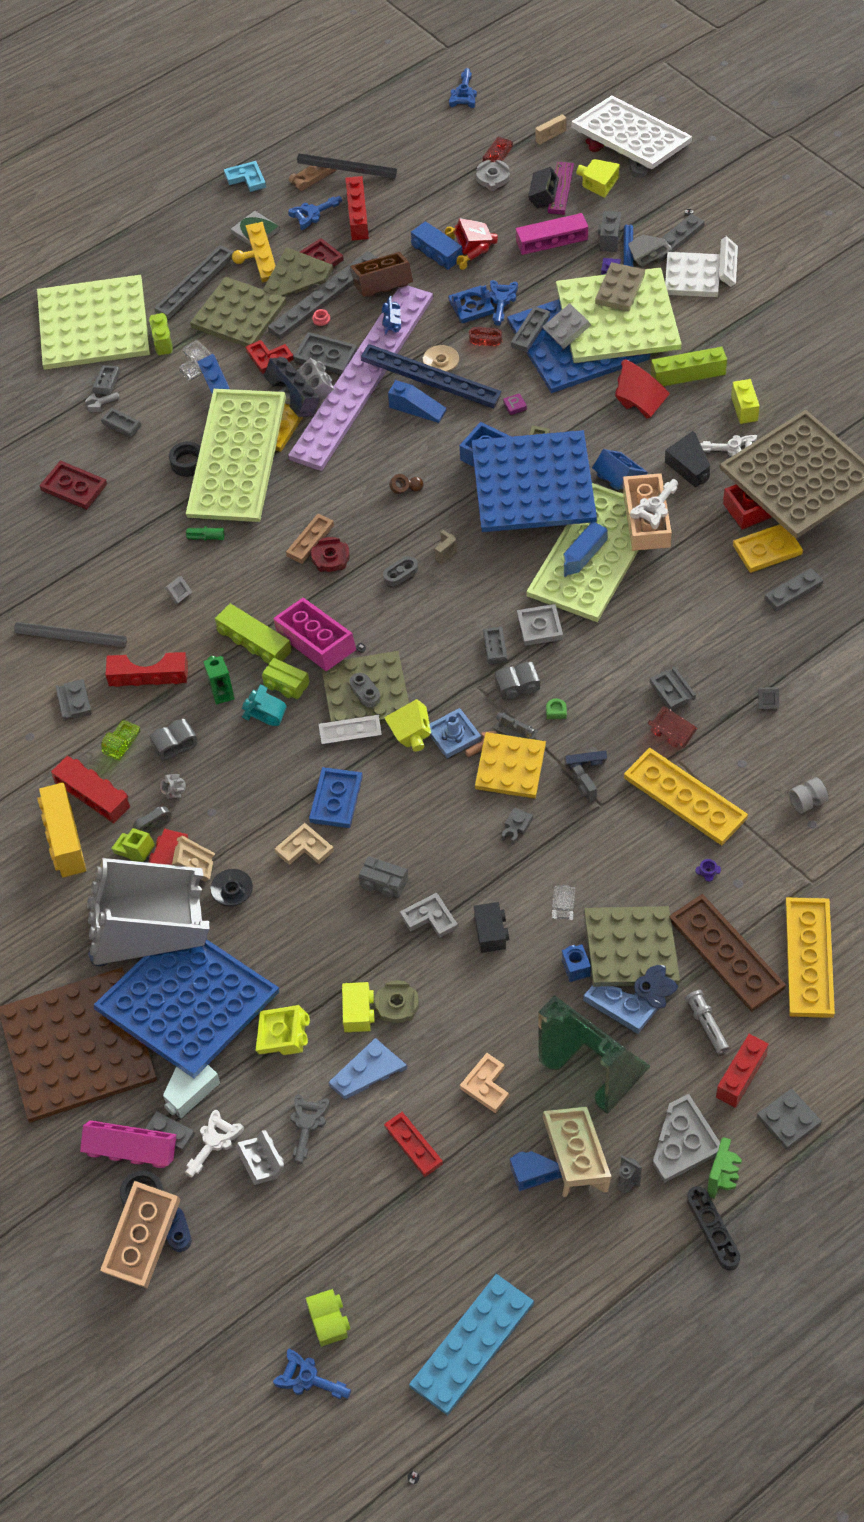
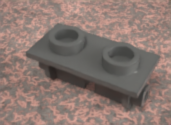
(513, 727)
(629, 1173)

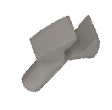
(94, 404)

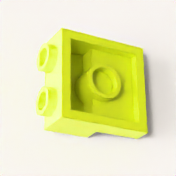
(282, 1030)

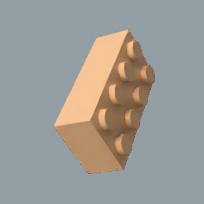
(640, 530)
(140, 1234)

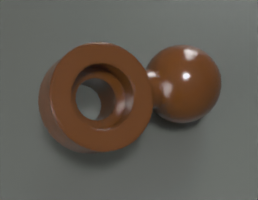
(414, 483)

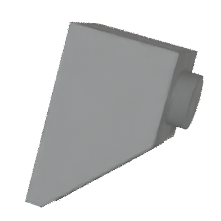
(648, 248)

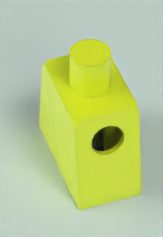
(599, 176)
(410, 724)

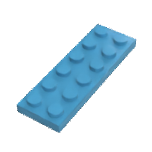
(471, 1344)

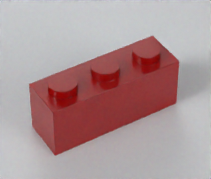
(742, 1070)

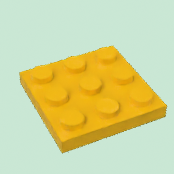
(510, 765)

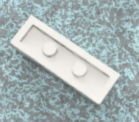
(728, 261)
(350, 729)

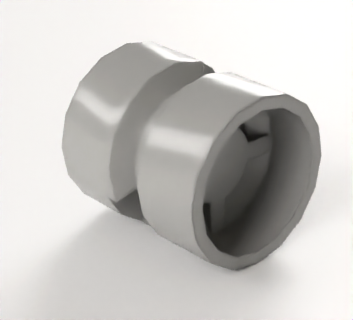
(808, 795)

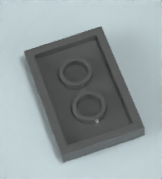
(330, 352)

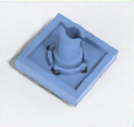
(450, 728)

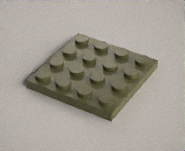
(238, 312)
(384, 672)
(628, 942)

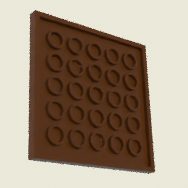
(69, 1051)

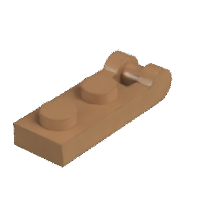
(309, 176)

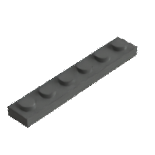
(194, 282)

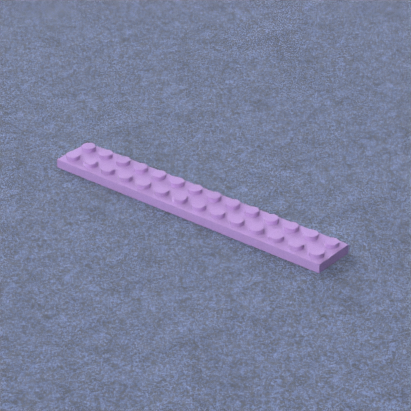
(356, 384)

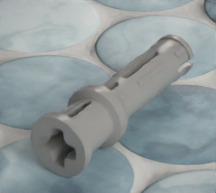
(702, 1012)

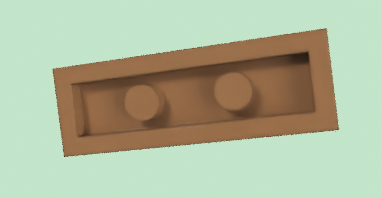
(315, 531)

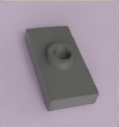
(106, 380)
(121, 422)
(495, 645)

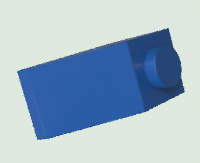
(533, 1170)

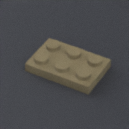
(620, 286)

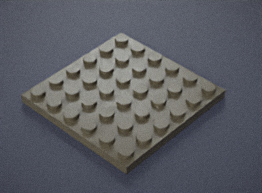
(798, 473)

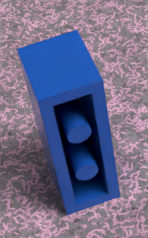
(436, 245)

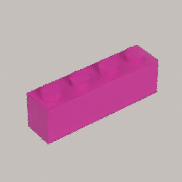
(552, 233)
(128, 1143)

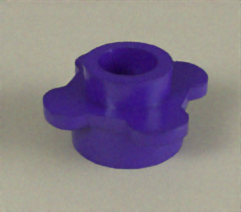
(708, 864)

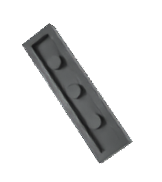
(682, 233)

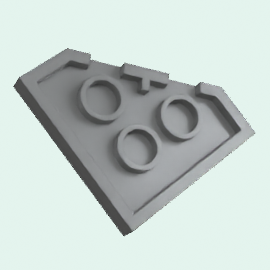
(684, 1140)

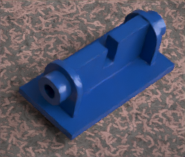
(391, 318)

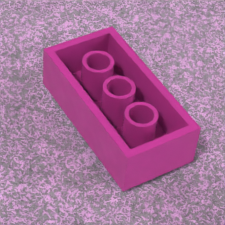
(315, 634)

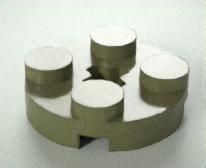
(402, 1012)

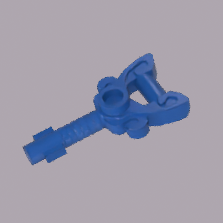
(463, 93)
(312, 211)
(502, 296)
(307, 1377)

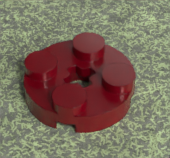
(330, 563)

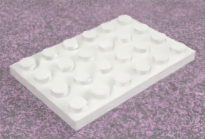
(631, 132)

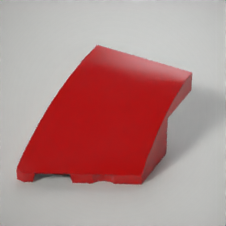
(639, 389)

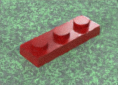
(413, 1144)

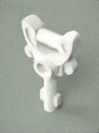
(733, 446)
(654, 505)
(213, 1140)

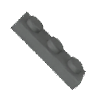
(530, 329)
(793, 589)

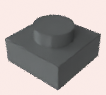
(768, 698)

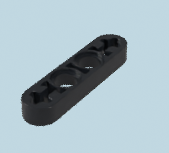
(710, 1229)

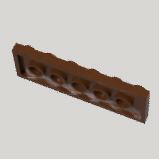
(727, 952)

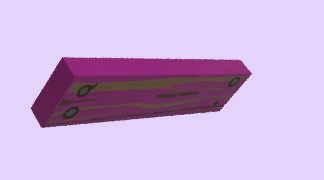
(564, 172)

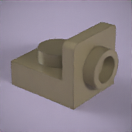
(446, 547)

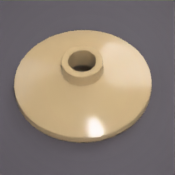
(441, 357)

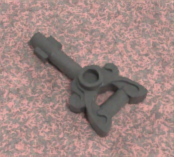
(307, 1123)

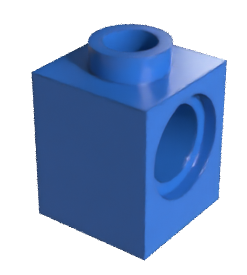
(579, 970)

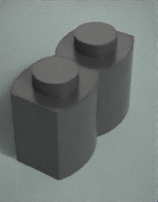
(517, 680)
(173, 739)

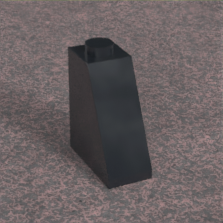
(689, 460)

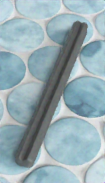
(70, 634)

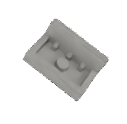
(260, 1158)

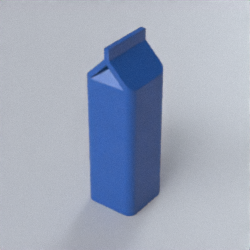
(584, 548)

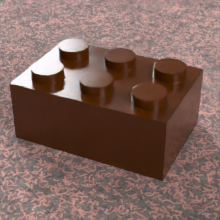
(381, 274)

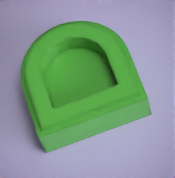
(556, 709)

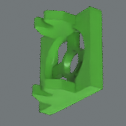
(723, 1169)

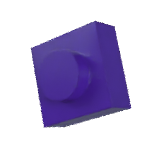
(606, 263)

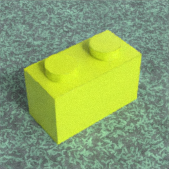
(745, 401)
(356, 1007)

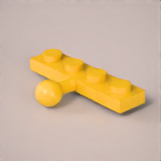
(260, 251)

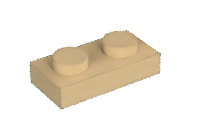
(550, 129)

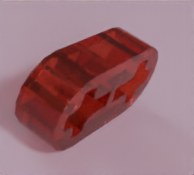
(485, 336)

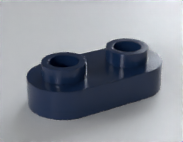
(179, 1227)

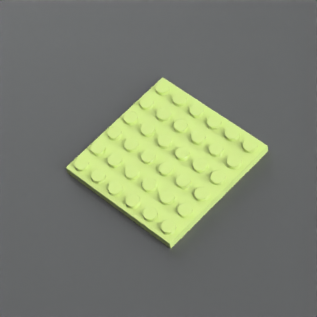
(92, 322)
(617, 332)

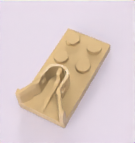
(577, 1149)

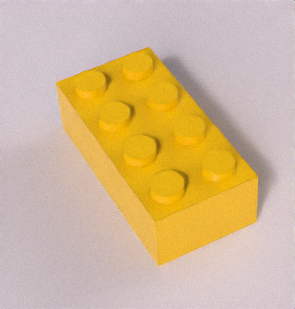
(61, 830)

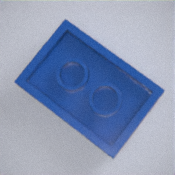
(336, 797)

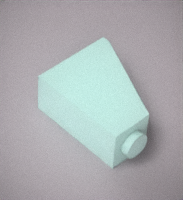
(185, 1092)

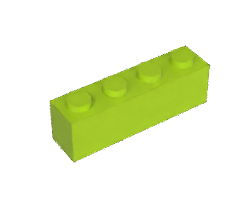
(689, 366)
(252, 634)

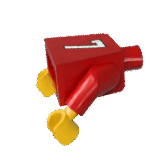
(473, 238)

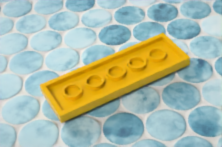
(685, 796)
(809, 957)

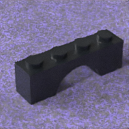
(302, 397)

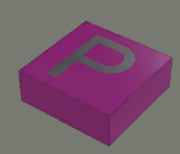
(515, 404)

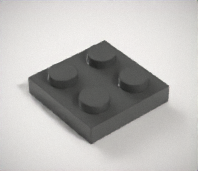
(789, 1119)

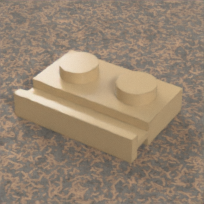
(193, 855)

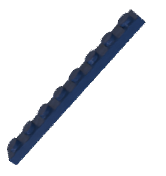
(431, 376)

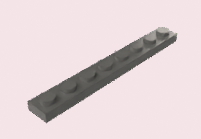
(316, 300)

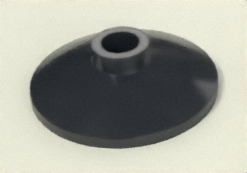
(231, 880)

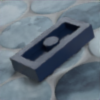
(594, 758)

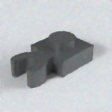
(586, 786)
(516, 823)

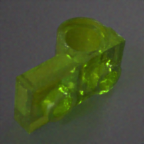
(119, 741)

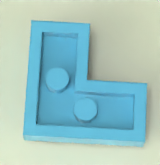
(246, 172)

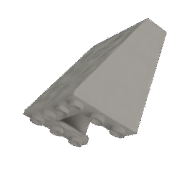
(144, 910)

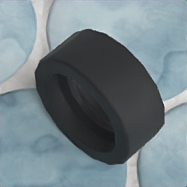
(179, 450)
(141, 1177)

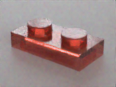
(498, 150)

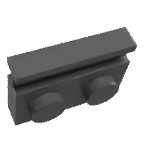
(672, 688)
(73, 700)

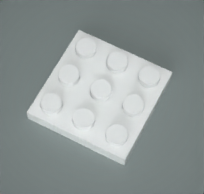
(692, 274)

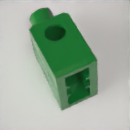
(217, 671)

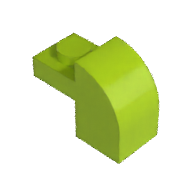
(135, 845)

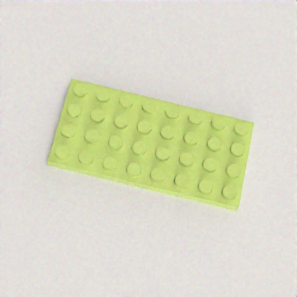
(236, 455)
(593, 587)

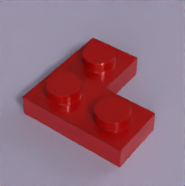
(260, 354)

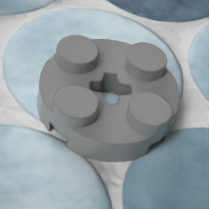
(492, 182)

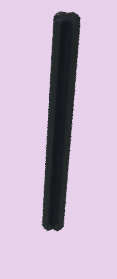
(346, 165)

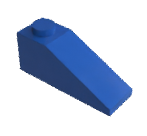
(414, 402)

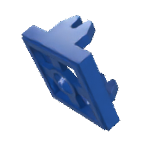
(480, 291)

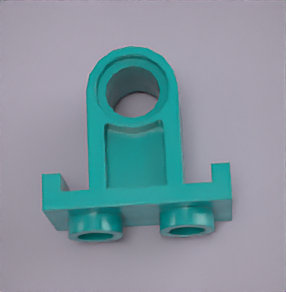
(263, 707)

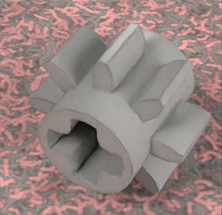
(172, 786)

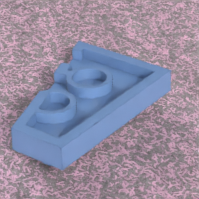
(621, 1006)
(368, 1067)

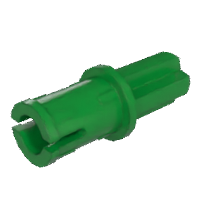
(205, 533)

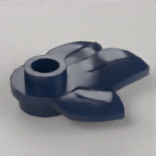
(658, 986)

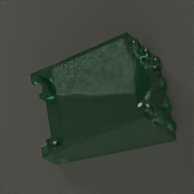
(564, 1032)

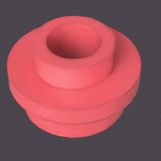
(321, 317)

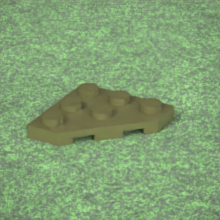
(296, 273)

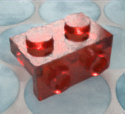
(673, 727)

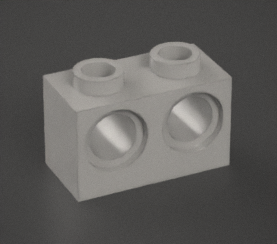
(316, 378)

